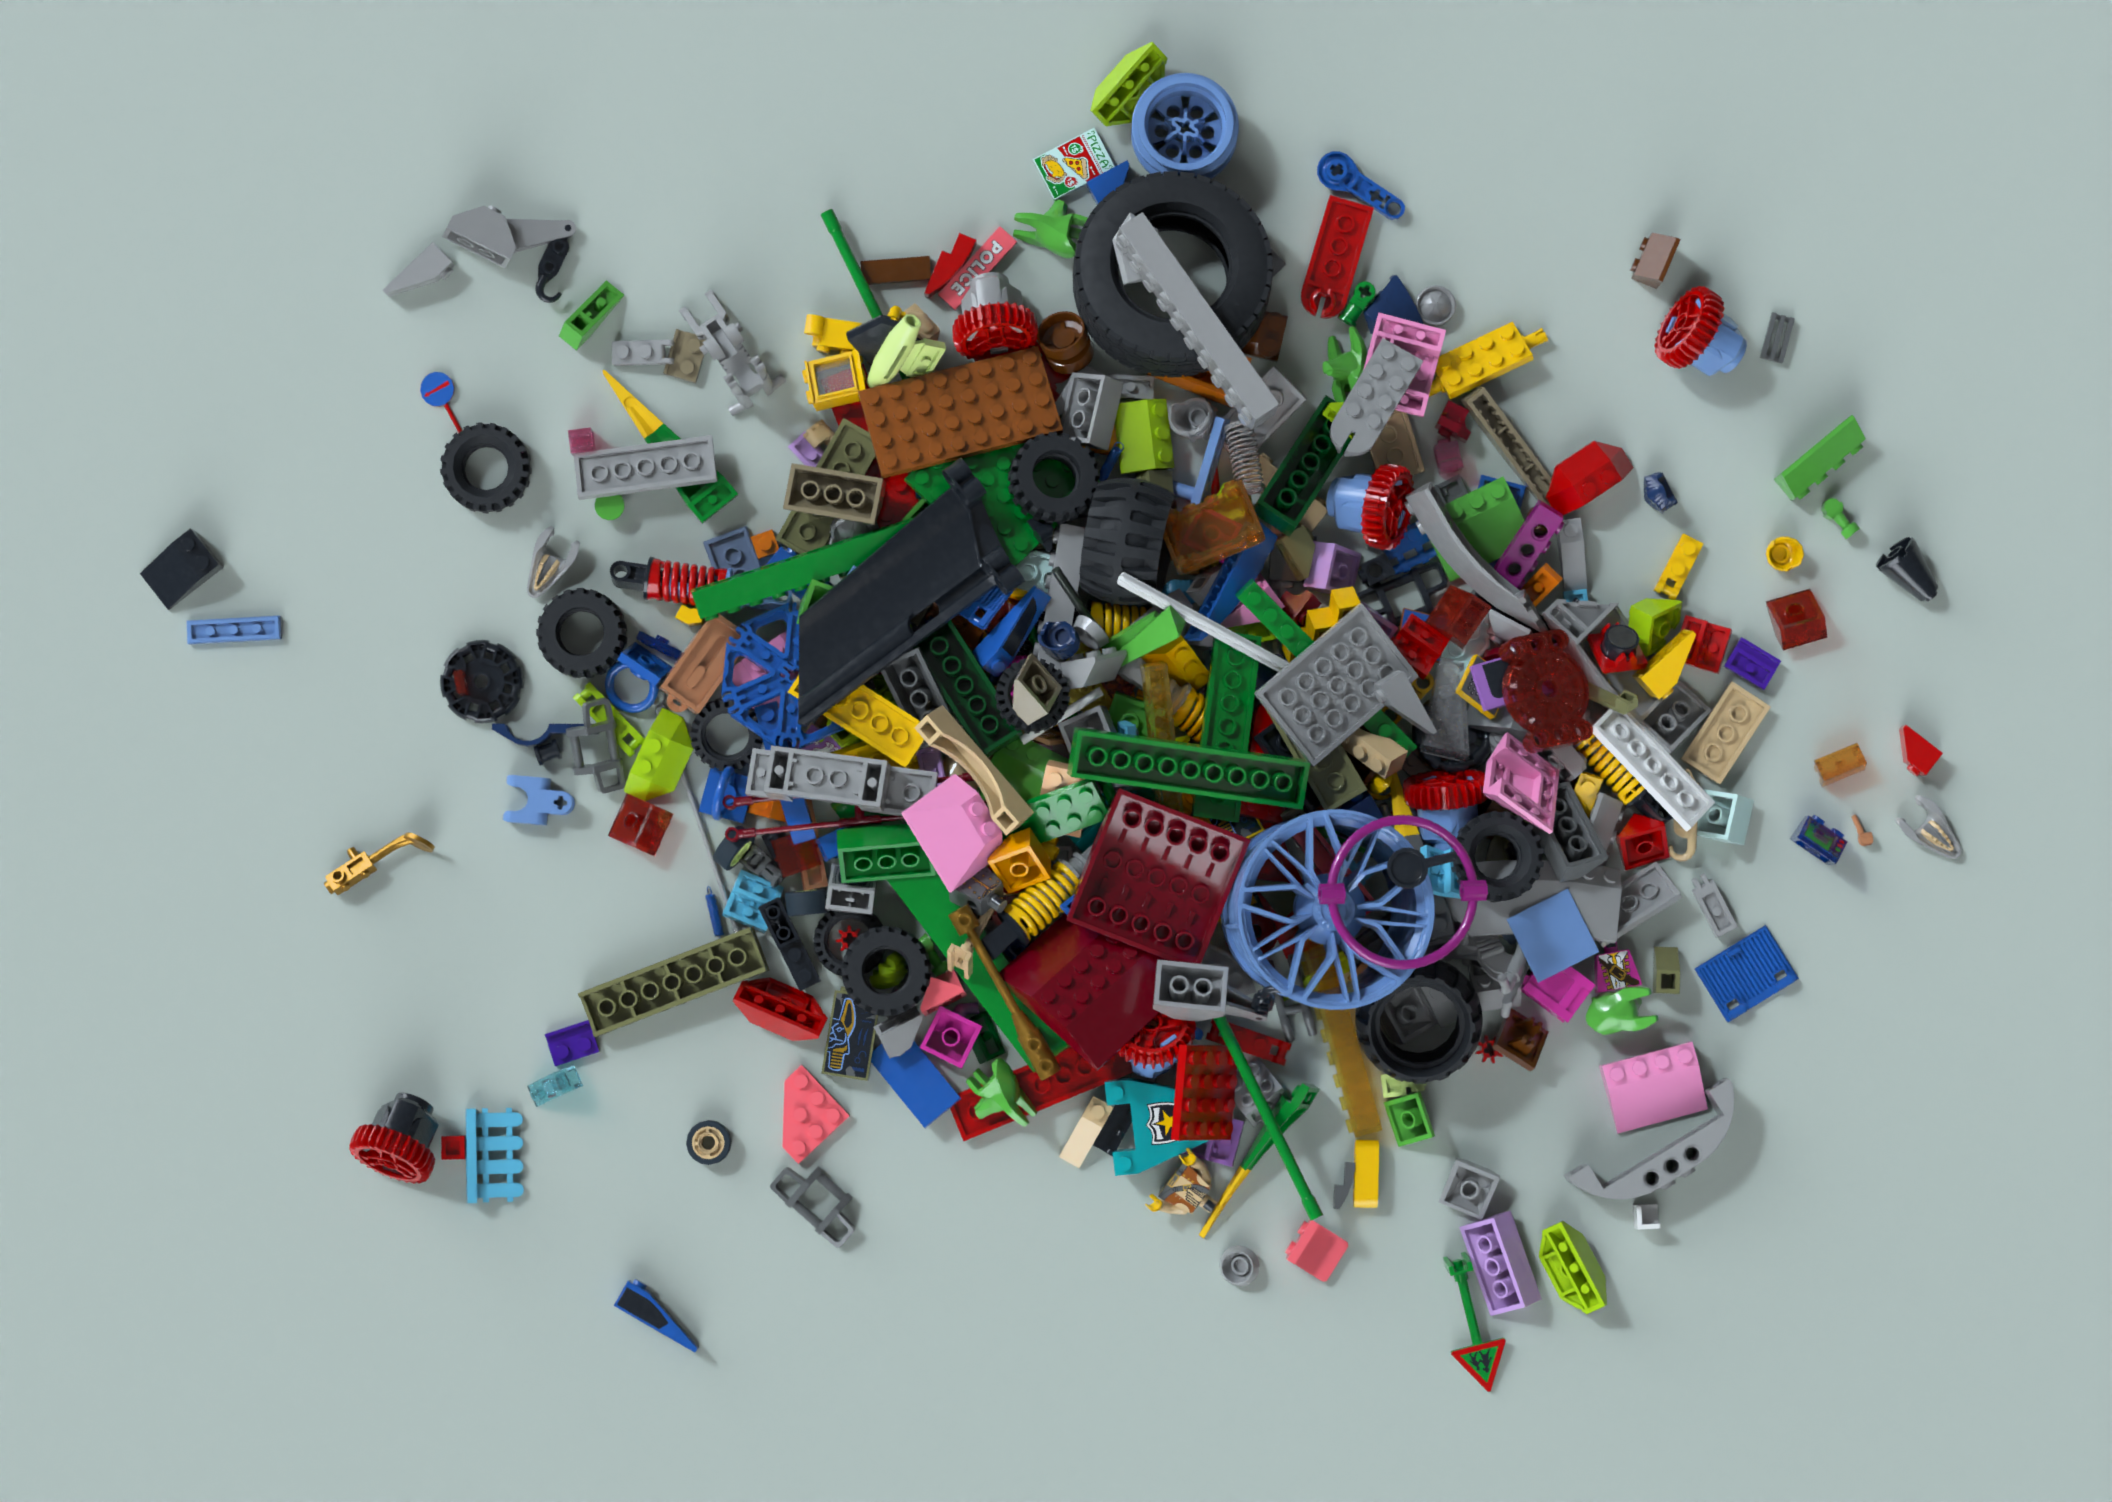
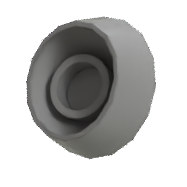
(1436, 305)
(1090, 632)
(1239, 1265)

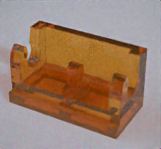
(1840, 764)

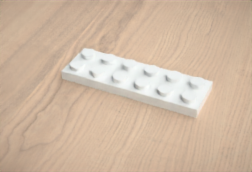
(1653, 767)

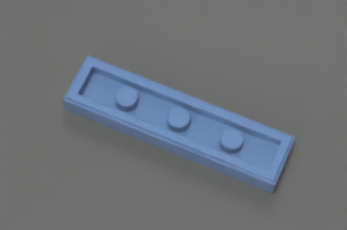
(234, 630)

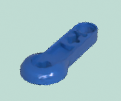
(1355, 183)

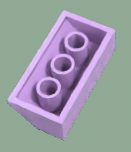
(1500, 1263)

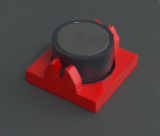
(1618, 649)

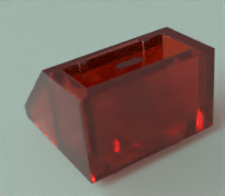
(1458, 615)

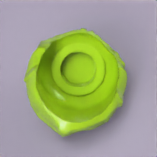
(890, 972)

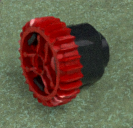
(398, 1140)

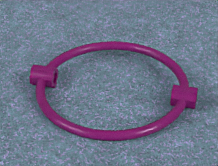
(1335, 893)

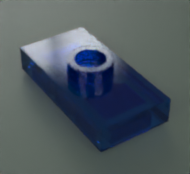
(659, 644)

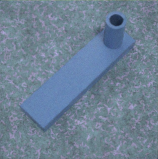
(1208, 467)

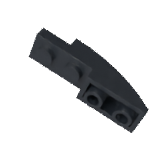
(789, 944)

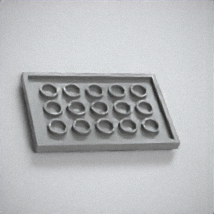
(1330, 684)

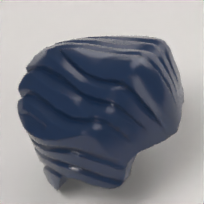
(1658, 493)
(1059, 639)

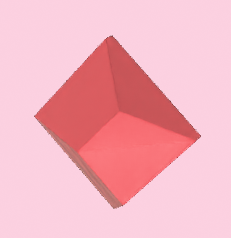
(942, 992)

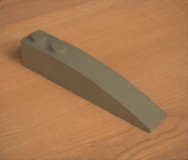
(1507, 442)

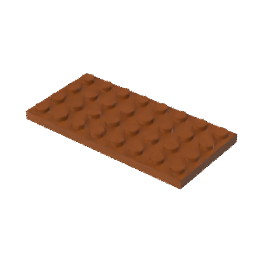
(959, 412)

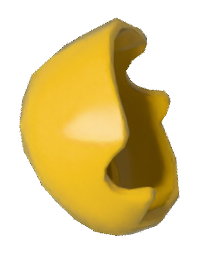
(1784, 553)

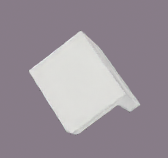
(1646, 1216)

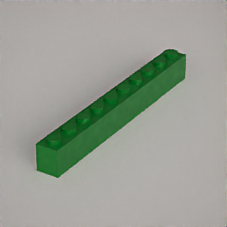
(789, 573)
(1297, 641)

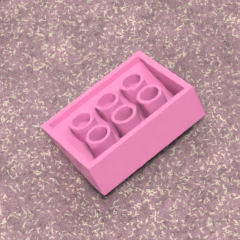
(1654, 1087)

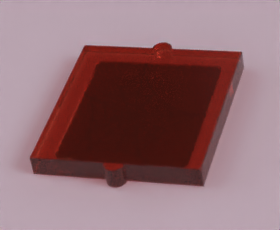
(796, 857)

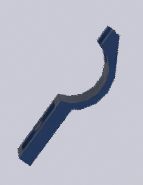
(552, 729)

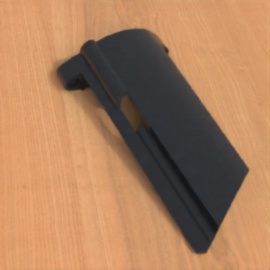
(864, 620)

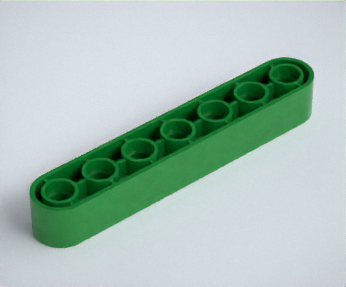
(931, 905)

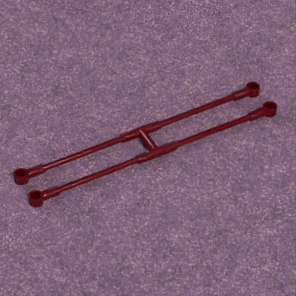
(859, 819)

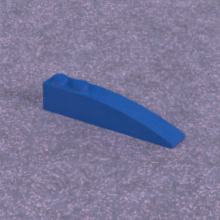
(1231, 578)
(798, 810)

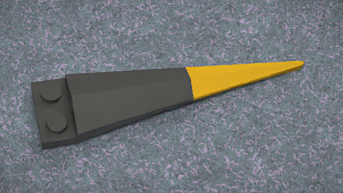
(1443, 921)

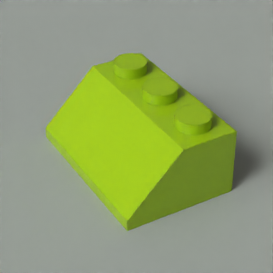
(1145, 435)

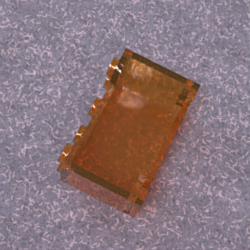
(1212, 529)

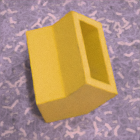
(689, 616)

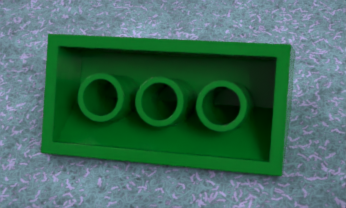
(881, 854)

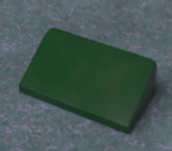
(987, 1043)

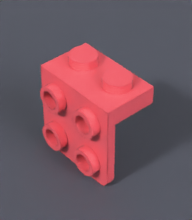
(1316, 1250)

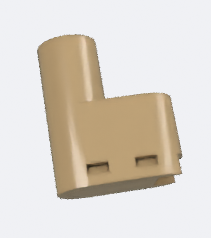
(819, 434)

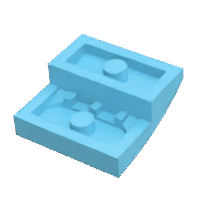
(1441, 876)
(746, 897)

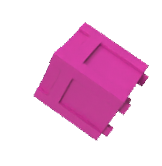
(1560, 993)

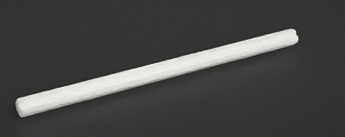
(1202, 622)

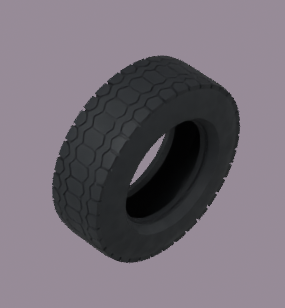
(1181, 205)

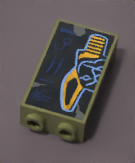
(849, 1039)

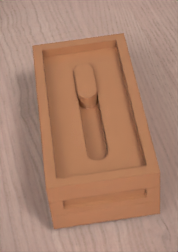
(699, 667)

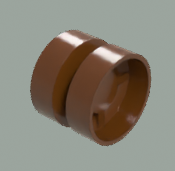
(1065, 342)

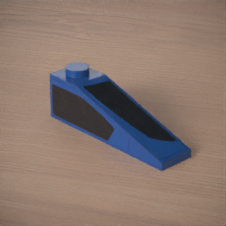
(1006, 639)
(646, 1308)

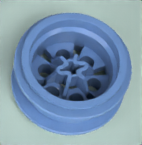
(1204, 96)

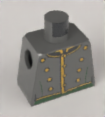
(981, 893)

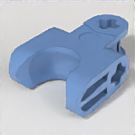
(540, 801)

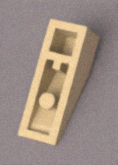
(1086, 1131)

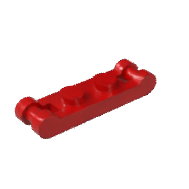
(1253, 1043)

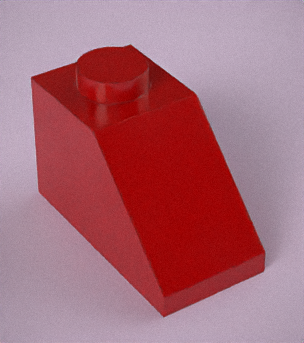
(1917, 752)

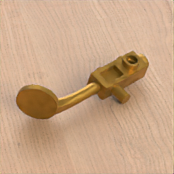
(363, 865)

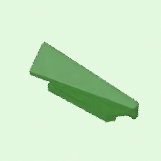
(1148, 634)

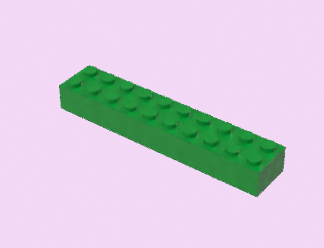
(1188, 768)

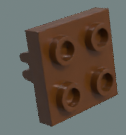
(1521, 1039)

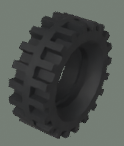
(463, 446)
(1524, 841)

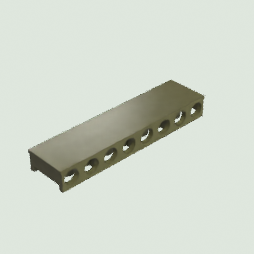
(674, 981)

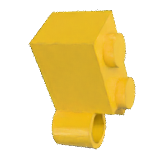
(829, 333)

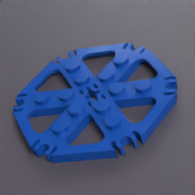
(771, 684)

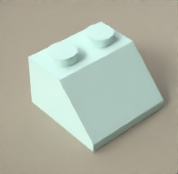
(1727, 818)

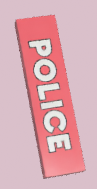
(981, 262)

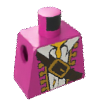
(1614, 969)

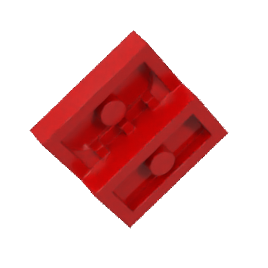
(1420, 644)
(1709, 644)

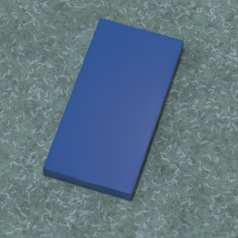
(916, 1083)

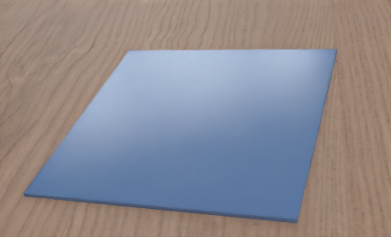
(1552, 935)

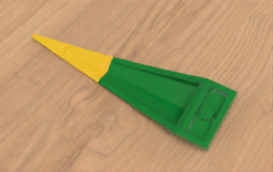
(701, 499)
(1285, 1113)

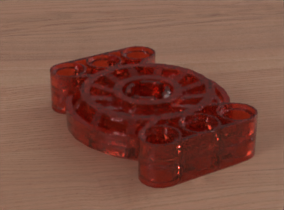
(1530, 706)

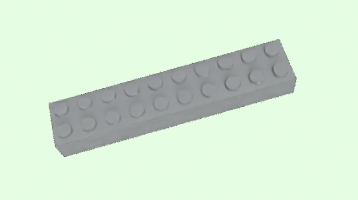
(1196, 321)

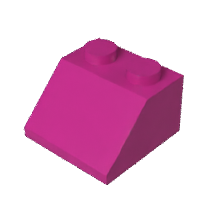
(951, 1037)

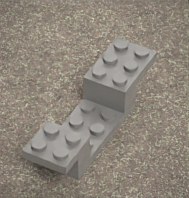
(836, 779)

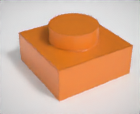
(765, 544)

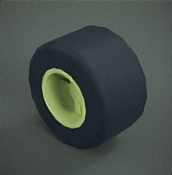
(806, 902)

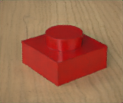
(453, 1147)

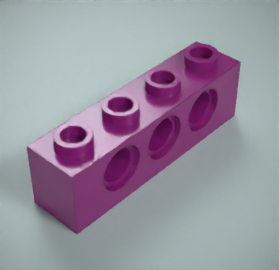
(1540, 515)

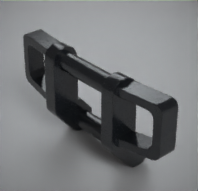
(1414, 575)

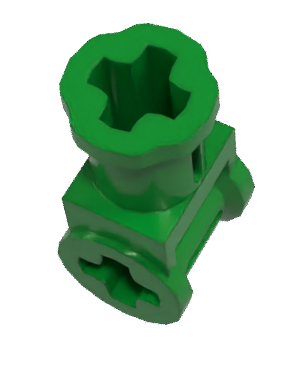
(1357, 304)

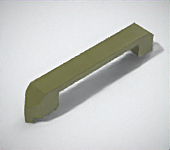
(1623, 703)

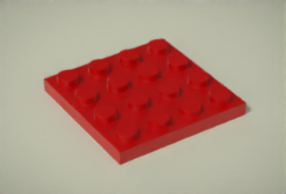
(1204, 1093)

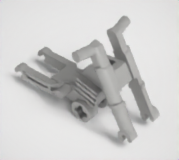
(726, 346)
(1493, 959)

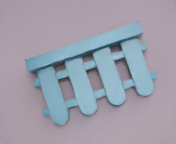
(490, 1143)

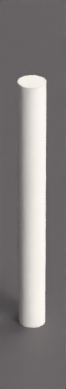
(1071, 709)

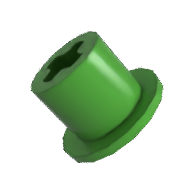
(609, 507)

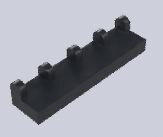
(1116, 1124)

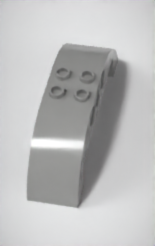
(1702, 1140)

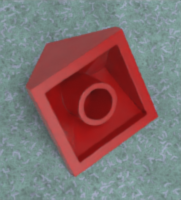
(1642, 842)

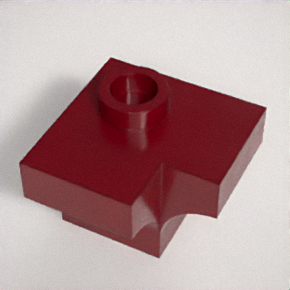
(1453, 422)
(1297, 606)

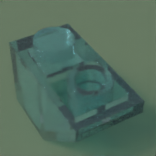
(555, 1085)

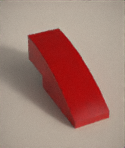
(950, 264)

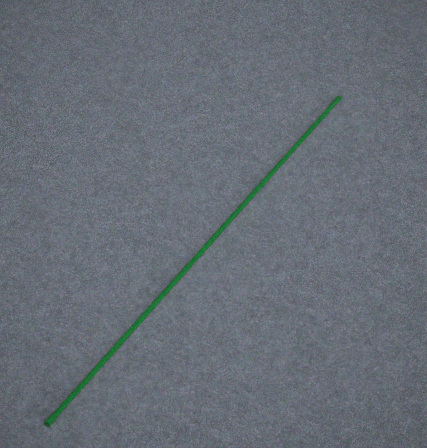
(1307, 1199)

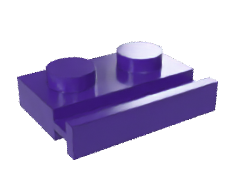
(1752, 663)
(572, 1043)

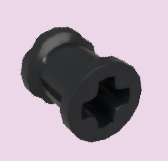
(547, 752)

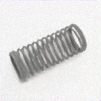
(1232, 432)

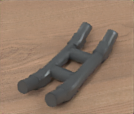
(1284, 1012)

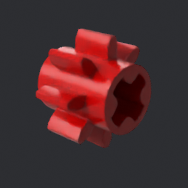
(845, 935)
(1486, 1055)

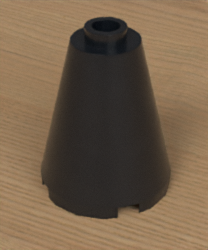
(1909, 569)

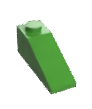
(590, 315)

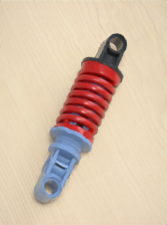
(675, 583)

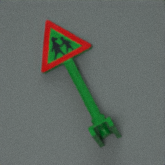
(1481, 1357)

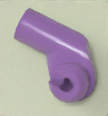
(966, 1009)

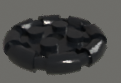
(495, 685)
(1477, 756)

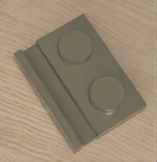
(686, 357)

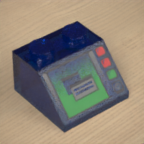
(1819, 840)

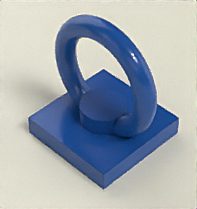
(644, 666)
(717, 787)

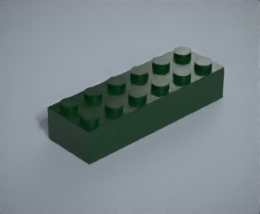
(1300, 474)
(967, 689)

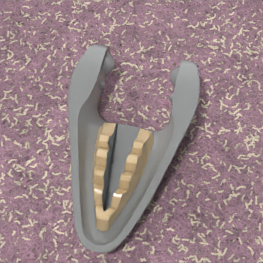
(546, 567)
(1934, 831)

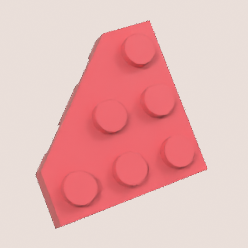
(808, 1114)

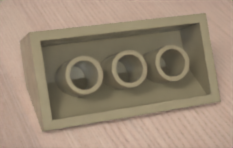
(834, 494)

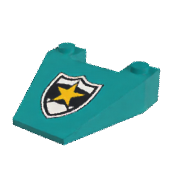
(1152, 1124)

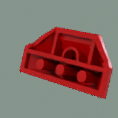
(1586, 476)
(780, 1009)

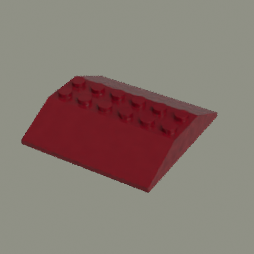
(1157, 878)
(1085, 988)

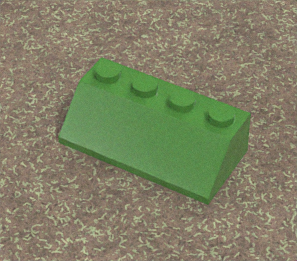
(1820, 458)

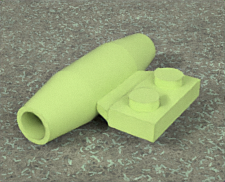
(904, 353)

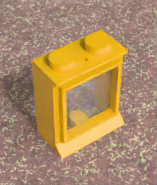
(834, 380)

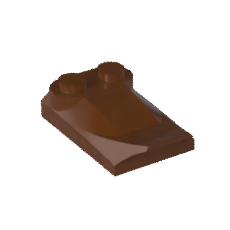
(1268, 337)

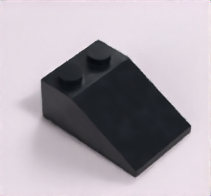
(181, 568)

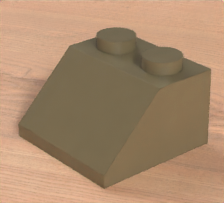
(1034, 691)

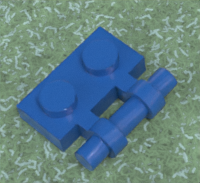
(1412, 540)

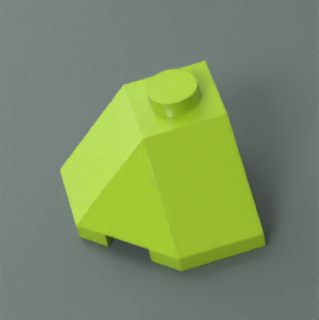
(1653, 621)

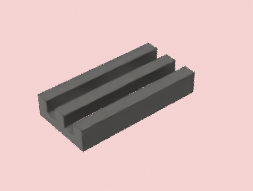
(1782, 318)

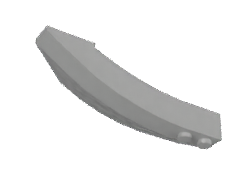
(1466, 561)
(1665, 719)
(1594, 894)

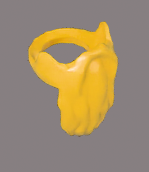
(1377, 785)

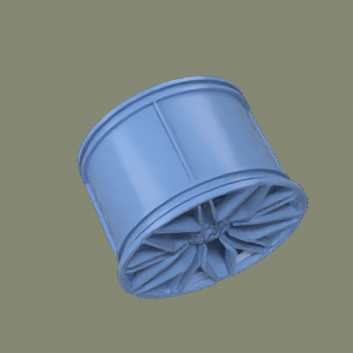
(1409, 922)

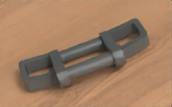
(589, 729)
(806, 1213)

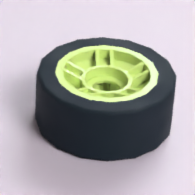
(729, 853)

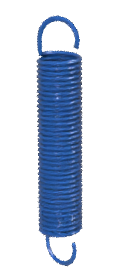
(1110, 462)
(714, 914)

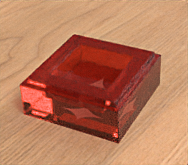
(461, 682)

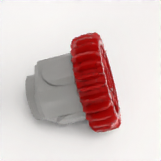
(993, 319)

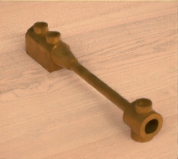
(1028, 1034)

